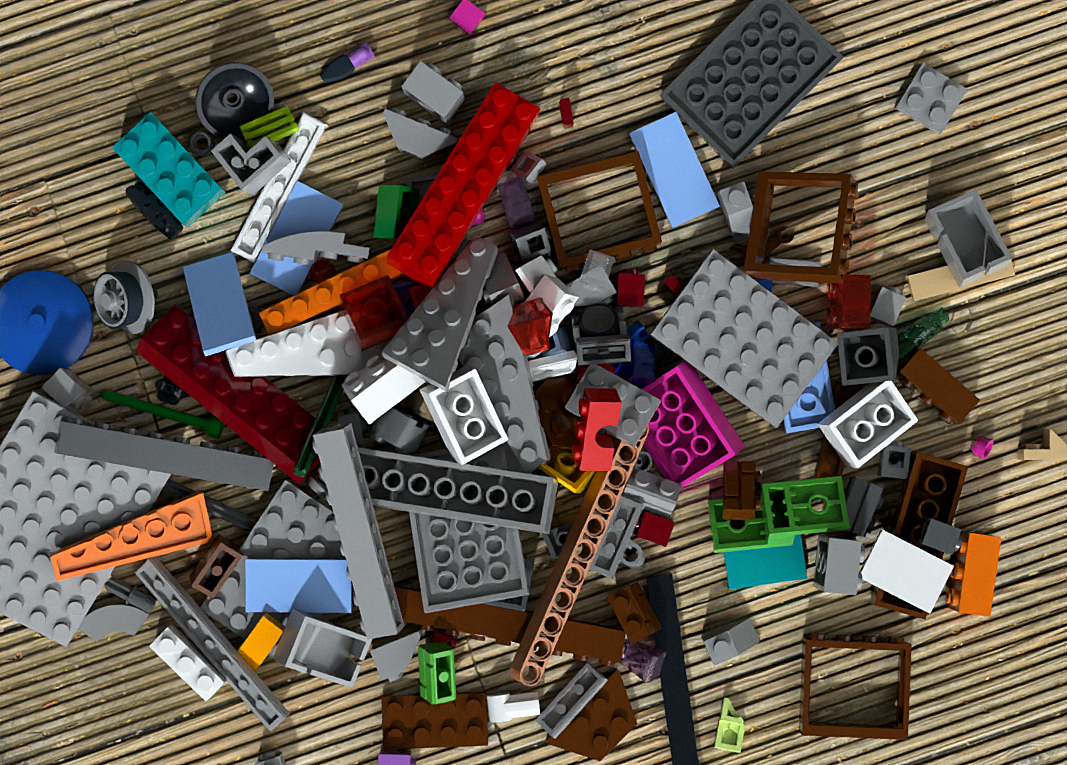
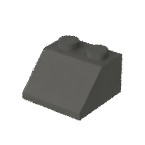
(868, 355)

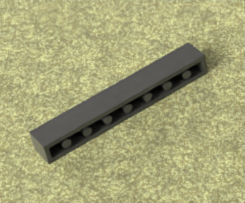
(162, 455)

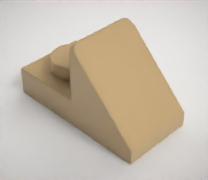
(1053, 448)

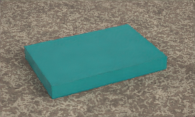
(765, 565)

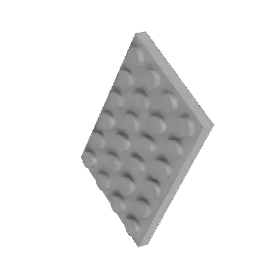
(744, 338)
(290, 527)
(467, 560)

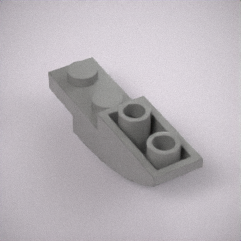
(305, 247)

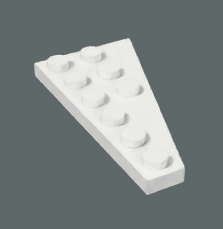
(309, 349)

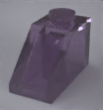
(516, 203)

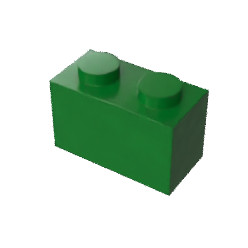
(394, 210)

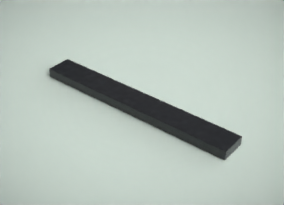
(673, 671)

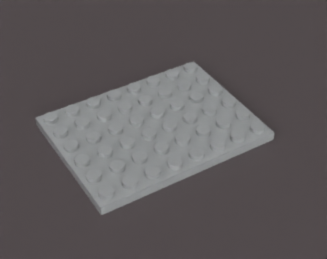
(52, 504)

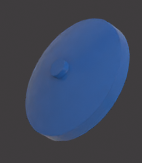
(44, 322)

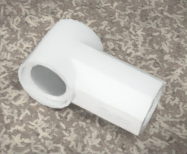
(507, 706)

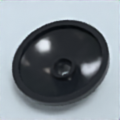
(252, 99)

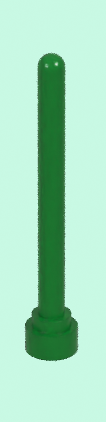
(212, 426)

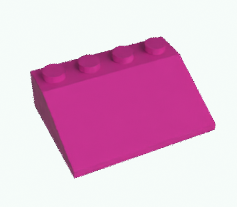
(688, 428)

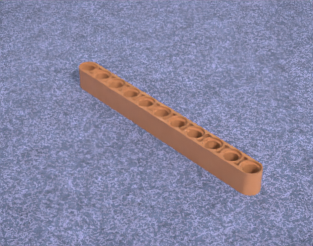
(578, 563)

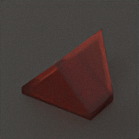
(531, 326)

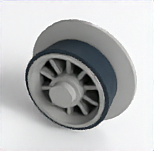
(125, 298)

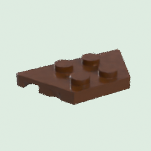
(556, 420)
(600, 723)

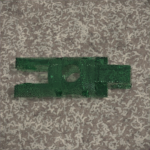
(921, 331)

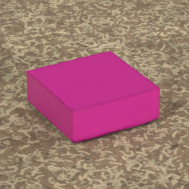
(467, 16)

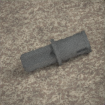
(131, 595)

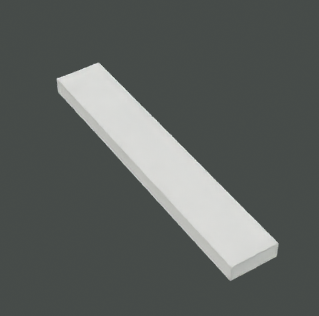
(277, 190)

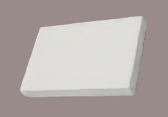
(905, 571)

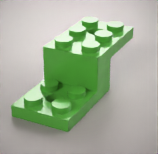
(782, 515)

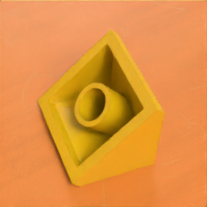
(566, 470)

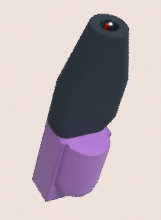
(345, 64)

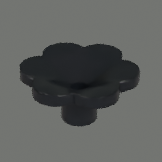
(173, 396)

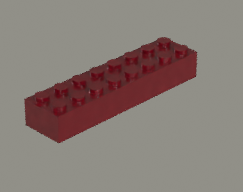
(245, 403)

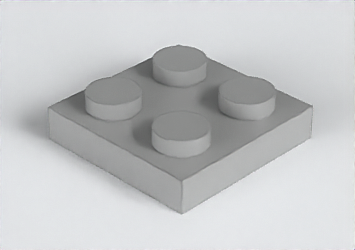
(931, 98)

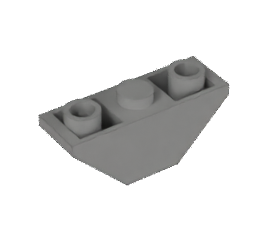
(417, 136)

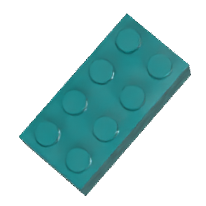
(168, 169)

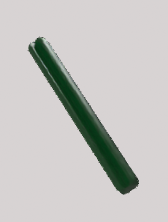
(320, 422)

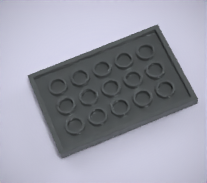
(751, 77)

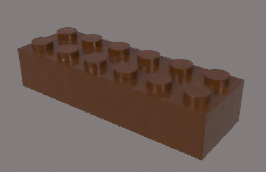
(928, 492)

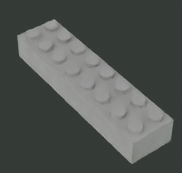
(459, 491)

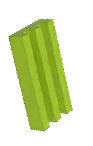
(272, 121)

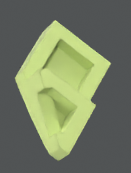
(729, 729)

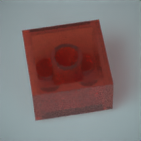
(849, 303)
(373, 312)

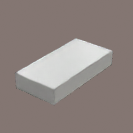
(553, 365)

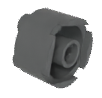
(401, 429)

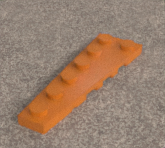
(155, 533)

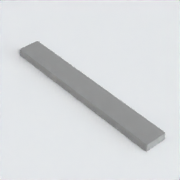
(212, 643)

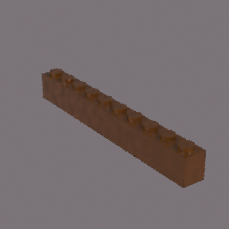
(509, 625)

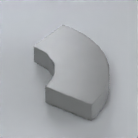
(113, 618)

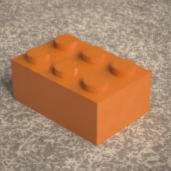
(974, 574)

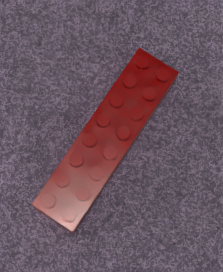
(463, 186)

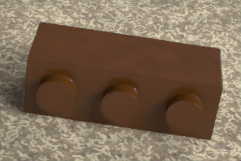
(937, 387)

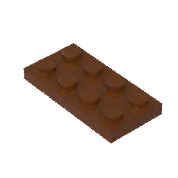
(416, 723)

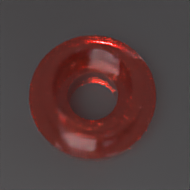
(322, 271)

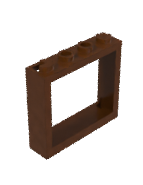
(588, 170)
(760, 222)
(873, 731)

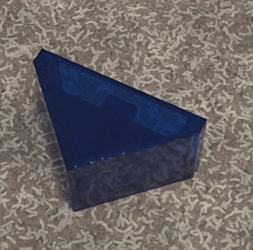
(641, 368)

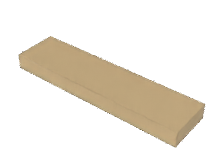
(941, 281)

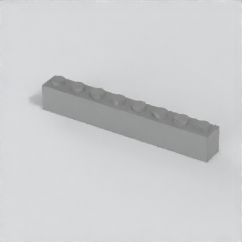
(358, 531)

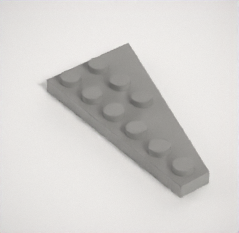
(507, 381)

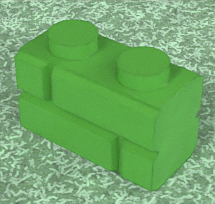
(437, 672)

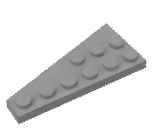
(441, 323)

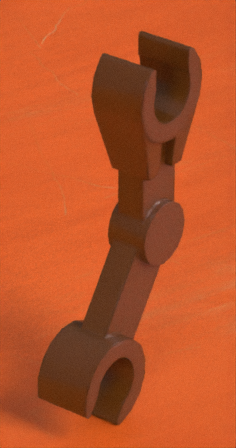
(770, 246)

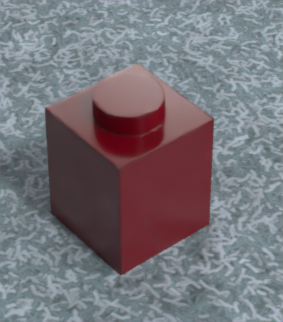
(630, 288)
(654, 528)

